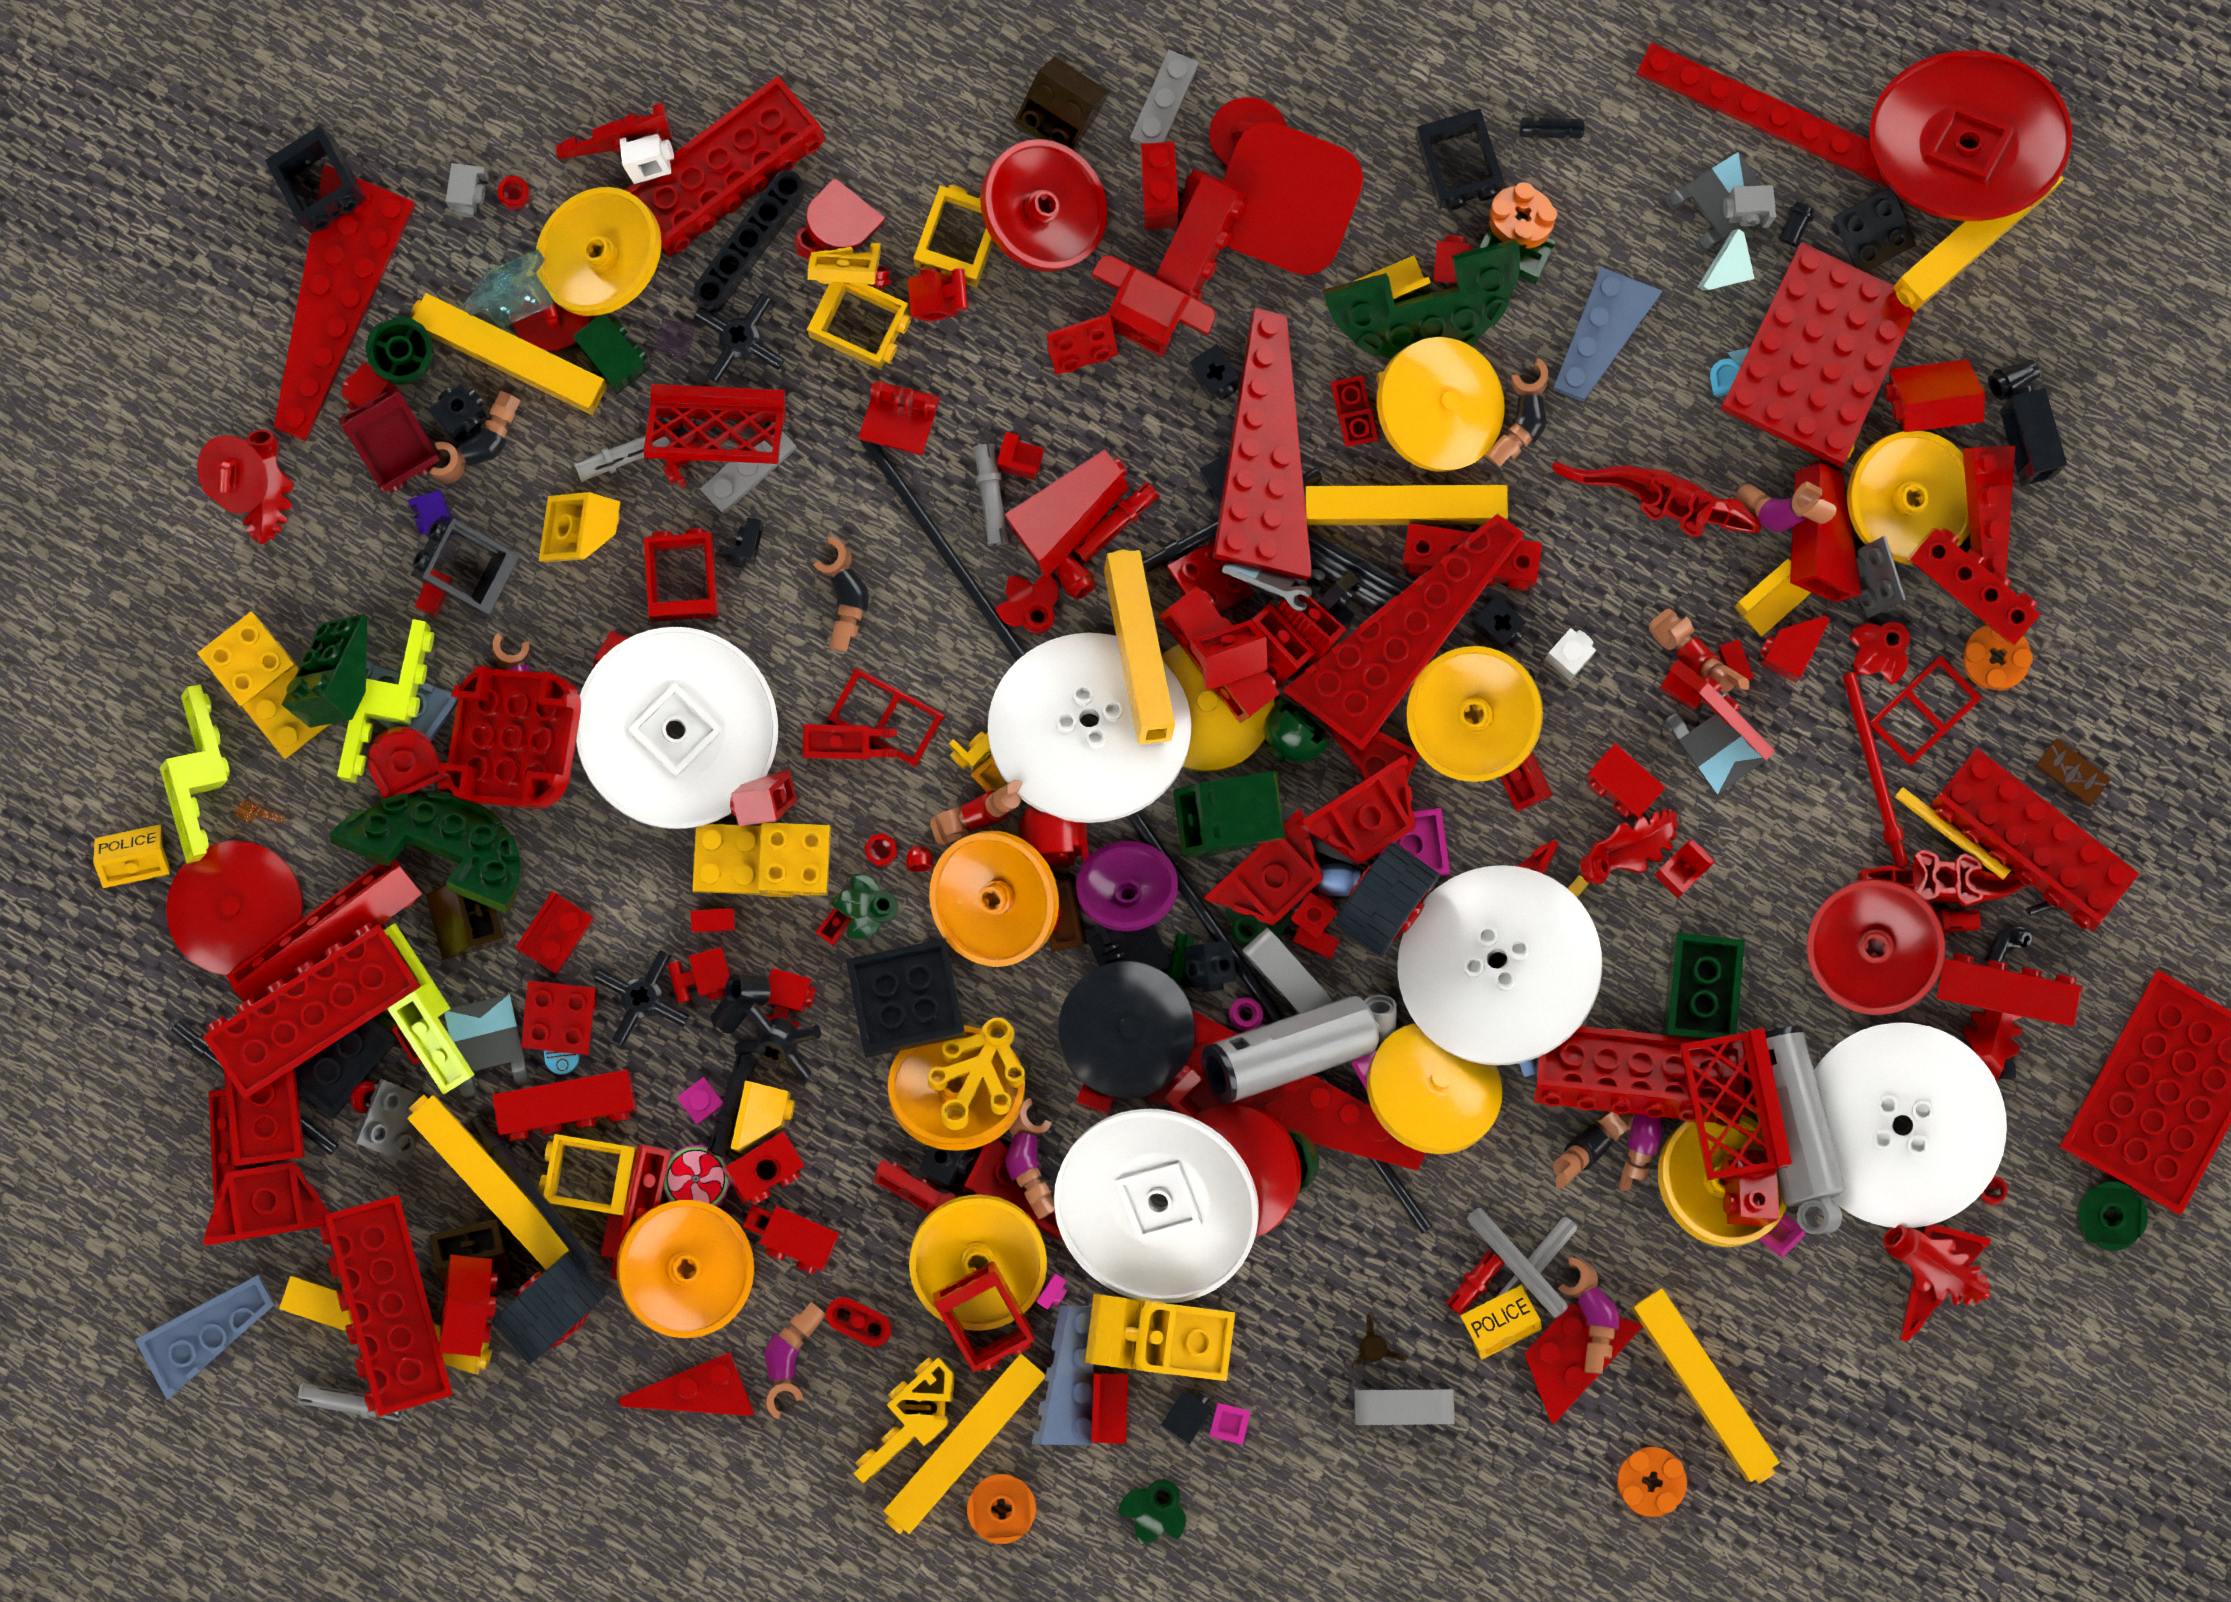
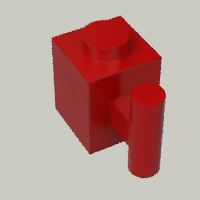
(937, 295)
(708, 972)
(789, 993)

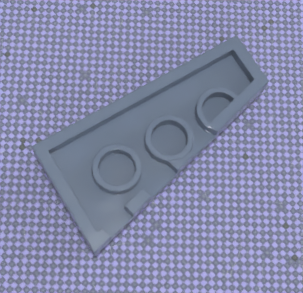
(1606, 324)
(434, 707)
(196, 1337)
(1069, 1394)

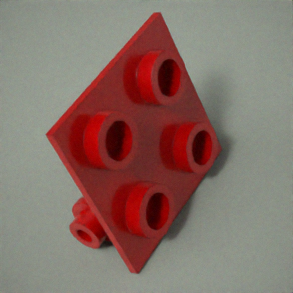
(1082, 344)
(899, 417)
(1206, 572)
(558, 1017)

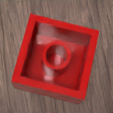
(467, 1305)

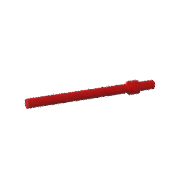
(1893, 833)

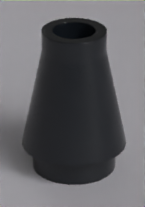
(2011, 378)

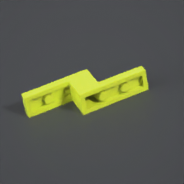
(387, 702)
(194, 773)
(419, 1022)

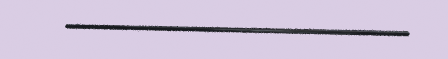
(1136, 818)

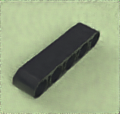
(750, 226)

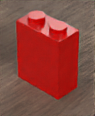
(1159, 185)
(1935, 395)

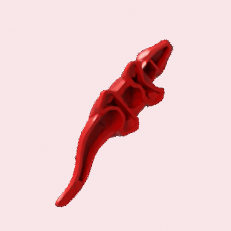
(1669, 496)
(1948, 881)

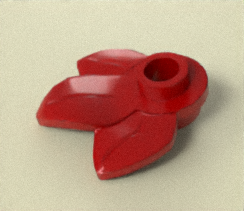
(1028, 599)
(1877, 654)

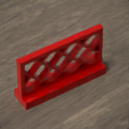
(716, 405)
(1765, 1100)

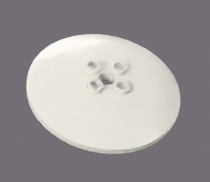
(683, 679)
(1072, 767)
(1509, 1010)
(1954, 1117)
(1147, 1248)

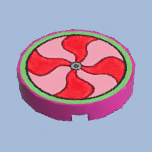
(696, 1176)

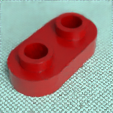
(859, 1322)

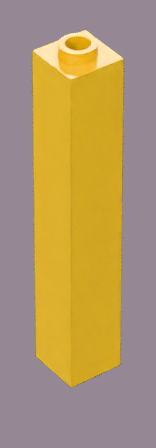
(1954, 256)
(509, 354)
(1405, 504)
(1139, 647)
(486, 1179)
(322, 1306)
(1705, 1386)
(963, 1445)

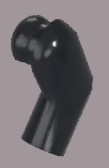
(2008, 940)

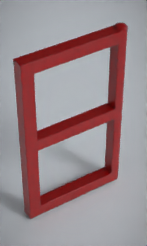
(887, 714)
(1942, 729)

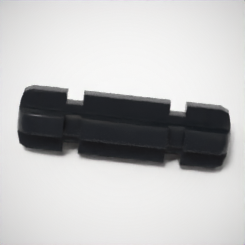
(1551, 128)

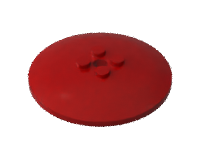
(1980, 98)

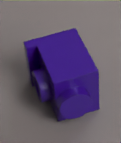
(430, 508)

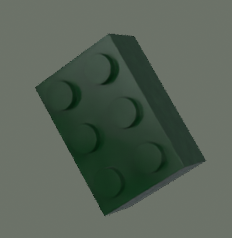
(1703, 986)

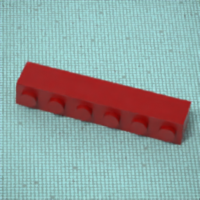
(367, 899)

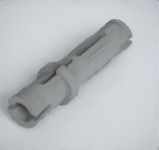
(615, 457)
(988, 481)
(338, 1400)

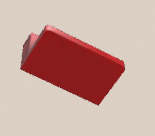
(1231, 654)
(1109, 1408)

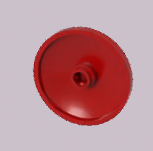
(1043, 205)
(232, 904)
(1876, 946)
(1267, 1154)

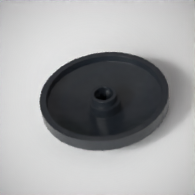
(1126, 1030)

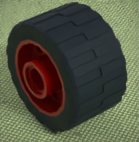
(1387, 899)
(549, 1308)

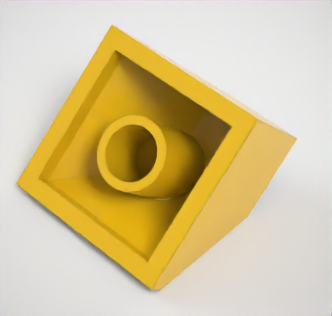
(577, 526)
(760, 1115)

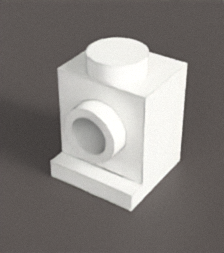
(646, 157)

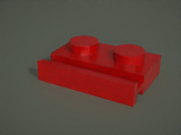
(554, 933)

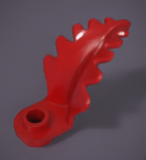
(267, 514)
(1630, 847)
(1993, 1037)
(1937, 1266)

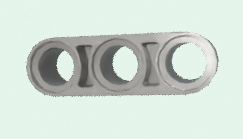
(1285, 973)
(1404, 1407)

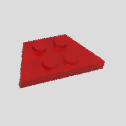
(1366, 815)
(1272, 876)
(263, 1204)
(1560, 1357)

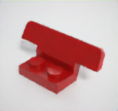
(1149, 308)

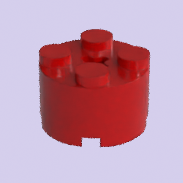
(1054, 837)

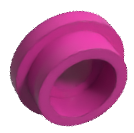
(1251, 1004)

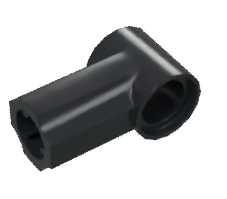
(738, 992)

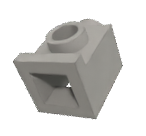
(465, 189)
(1750, 205)

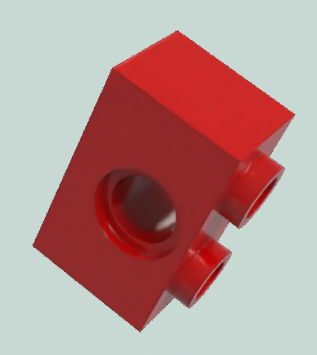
(779, 1154)

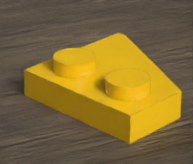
(845, 266)

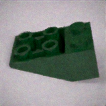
(331, 674)
(1228, 814)

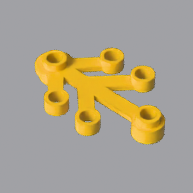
(978, 1069)

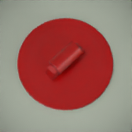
(1236, 118)
(551, 328)
(232, 473)

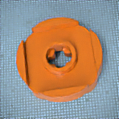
(1524, 200)
(1994, 676)
(1014, 1493)
(1663, 1498)

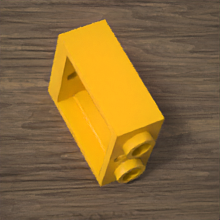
(928, 259)
(826, 311)
(555, 1154)

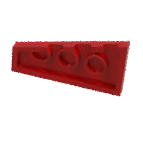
(1989, 501)

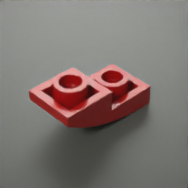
(1353, 411)

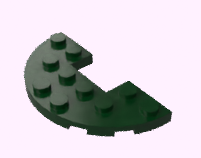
(1464, 312)
(446, 827)

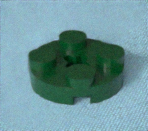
(2124, 1231)

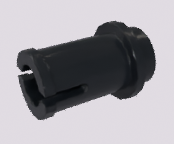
(1796, 224)

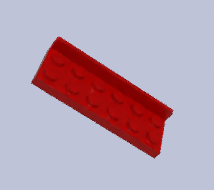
(729, 164)
(2034, 840)
(310, 1010)
(1634, 1075)
(385, 1306)

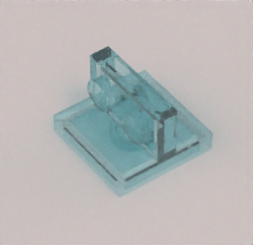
(511, 291)

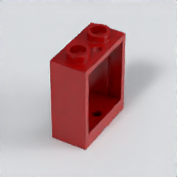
(687, 609)
(968, 1288)

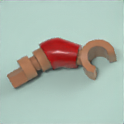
(1692, 652)
(976, 814)

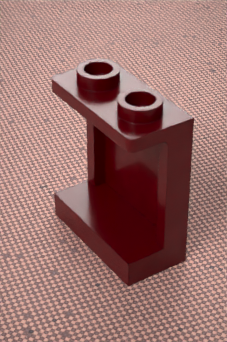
(390, 440)

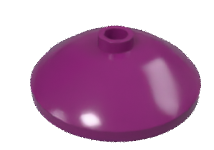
(1123, 871)

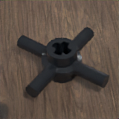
(736, 326)
(644, 1010)
(777, 1040)

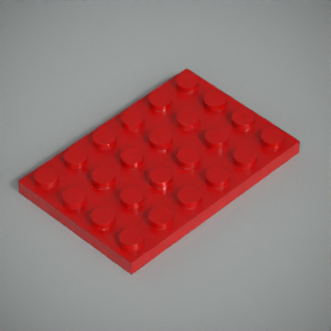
(1819, 355)
(2159, 1096)

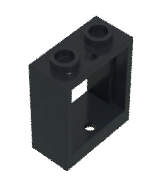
(1451, 128)
(301, 155)
(2034, 434)
(493, 578)

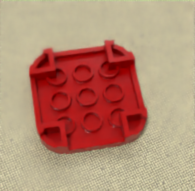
(1295, 197)
(512, 738)

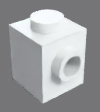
(1571, 653)

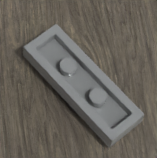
(1164, 99)
(739, 478)

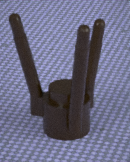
(1373, 1347)

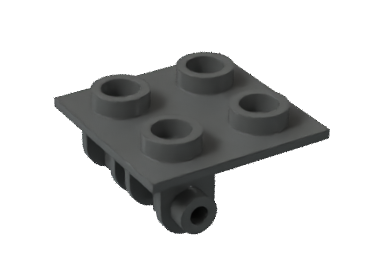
(1878, 578)
(386, 1122)

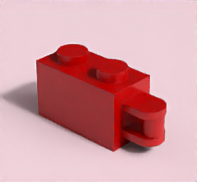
(794, 1237)

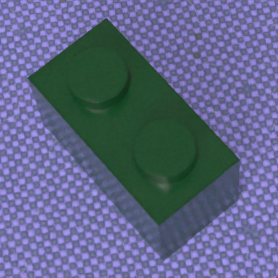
(611, 353)

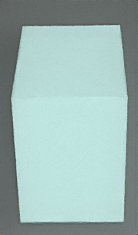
(1730, 264)

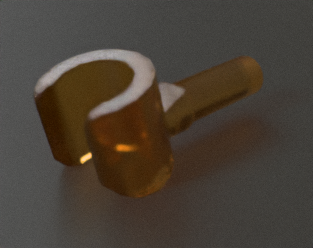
(247, 812)

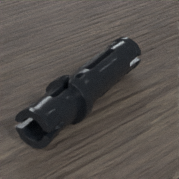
(727, 1117)

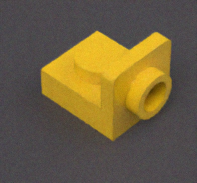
(978, 753)

